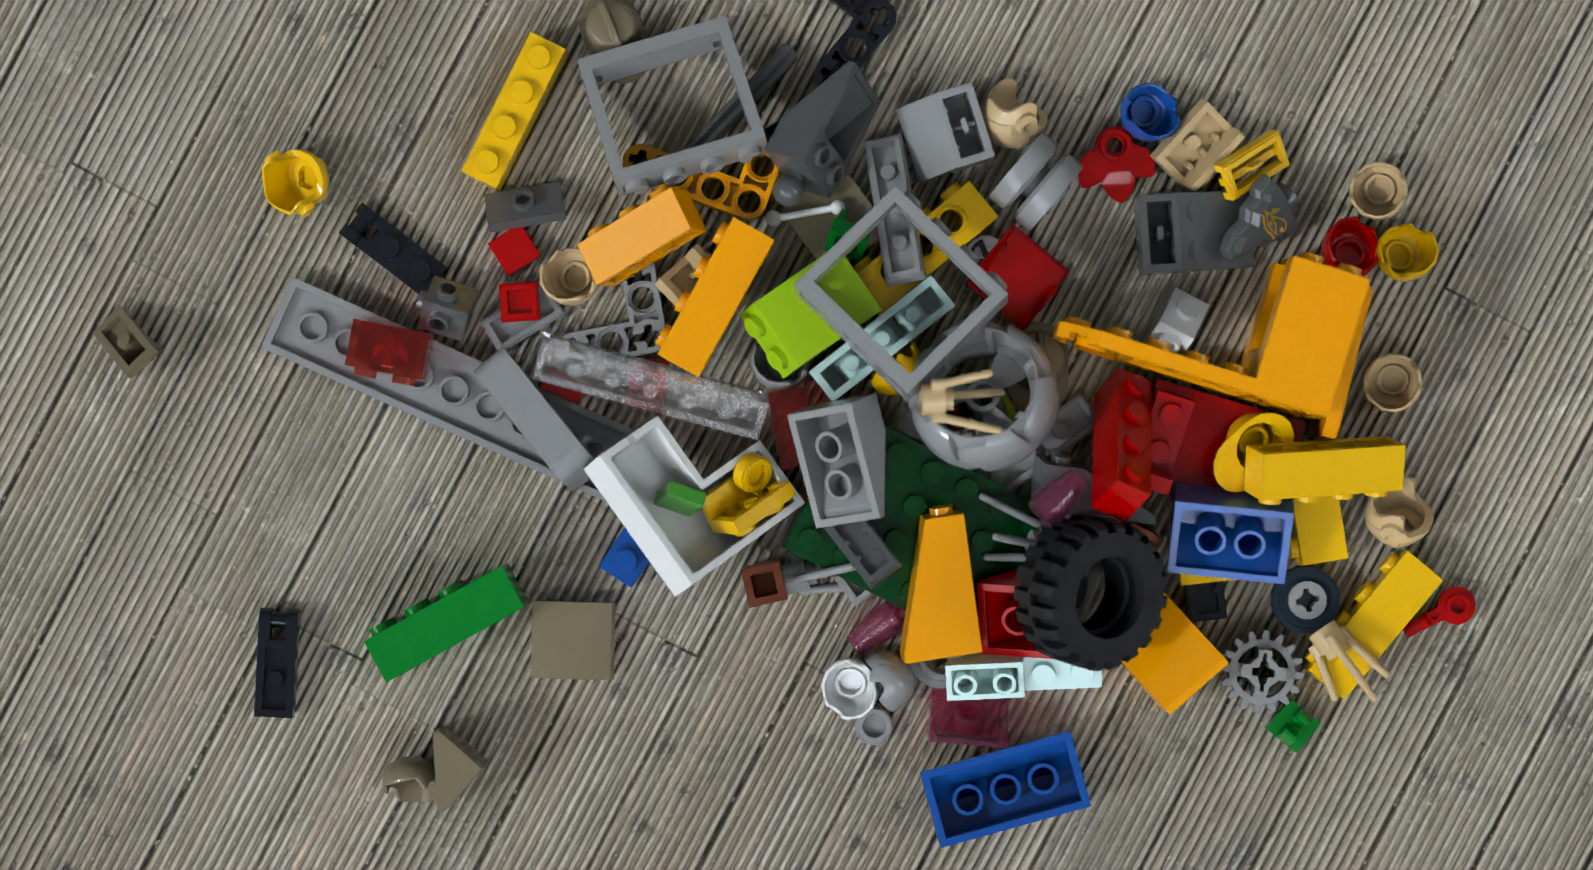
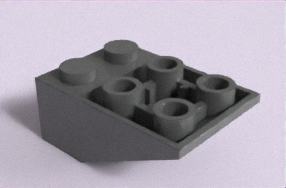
(1185, 232)

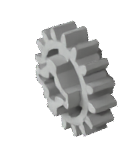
(1260, 689)

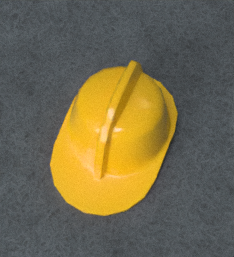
(1247, 430)

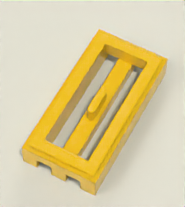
(1226, 165)

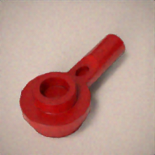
(1453, 606)

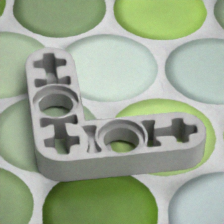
(637, 318)

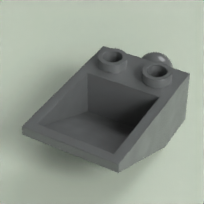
(821, 135)

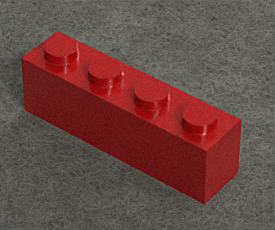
(1122, 444)

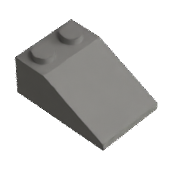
(842, 458)

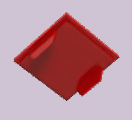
(1028, 273)

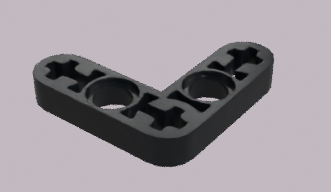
(859, 14)

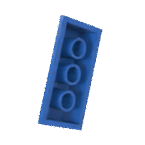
(1005, 789)

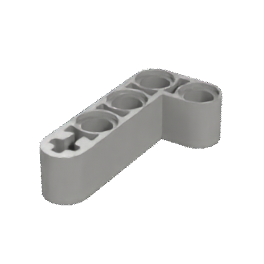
(536, 418)

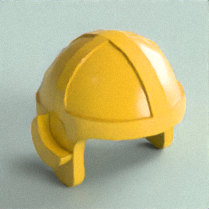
(295, 181)

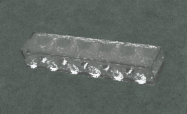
(650, 386)

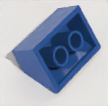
(1228, 535)

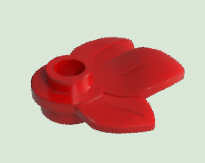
(1115, 170)

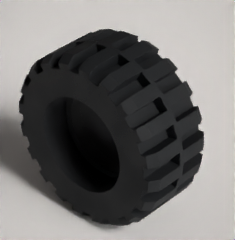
(1129, 601)

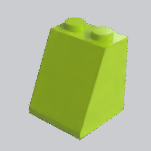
(792, 330)

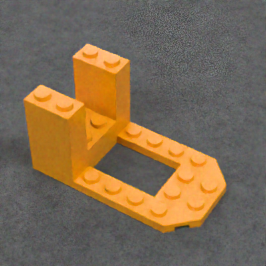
(1290, 352)

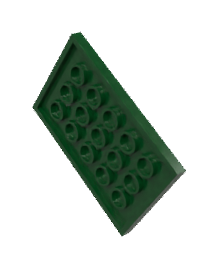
(912, 485)

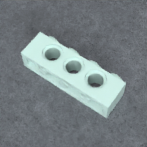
(890, 330)

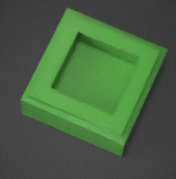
(680, 498)

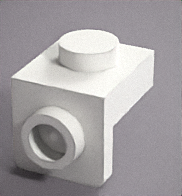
(1179, 321)

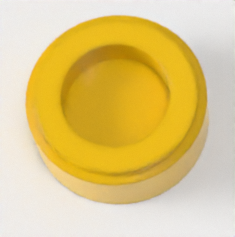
(752, 472)

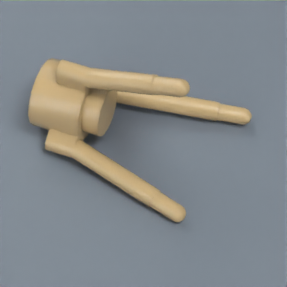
(940, 397)
(1331, 642)

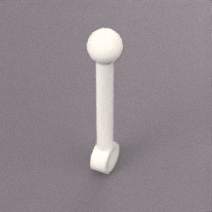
(774, 219)

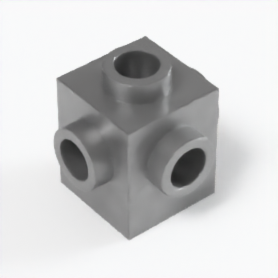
(446, 308)

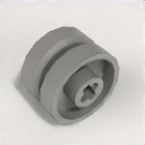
(1036, 182)

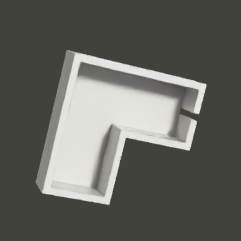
(675, 544)

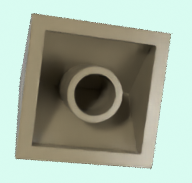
(454, 764)

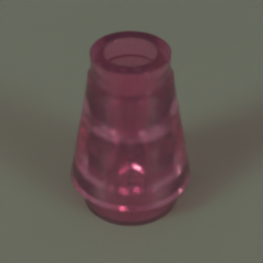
(1057, 497)
(876, 627)

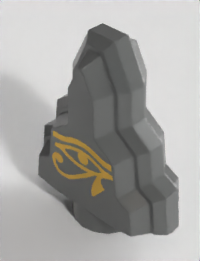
(1262, 218)

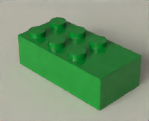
(444, 623)

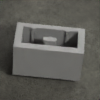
(945, 132)

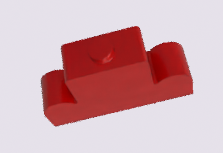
(1207, 432)

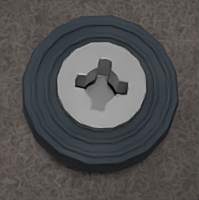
(1291, 601)

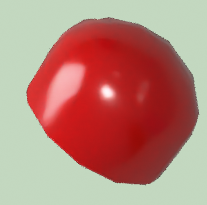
(1350, 244)

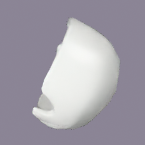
(848, 688)

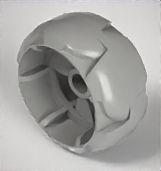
(1014, 358)

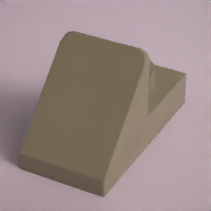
(127, 342)

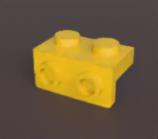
(737, 511)

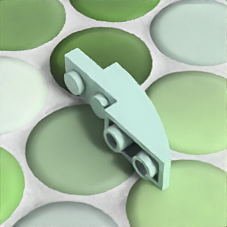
(1002, 676)

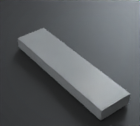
(897, 235)

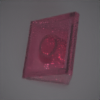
(968, 721)

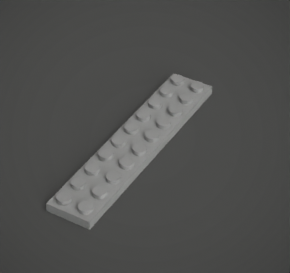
(316, 332)

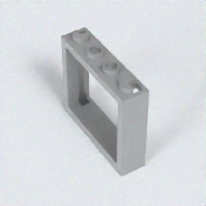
(658, 52)
(858, 339)

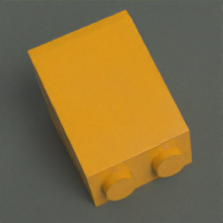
(1175, 660)

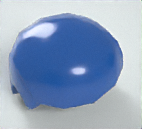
(1149, 112)

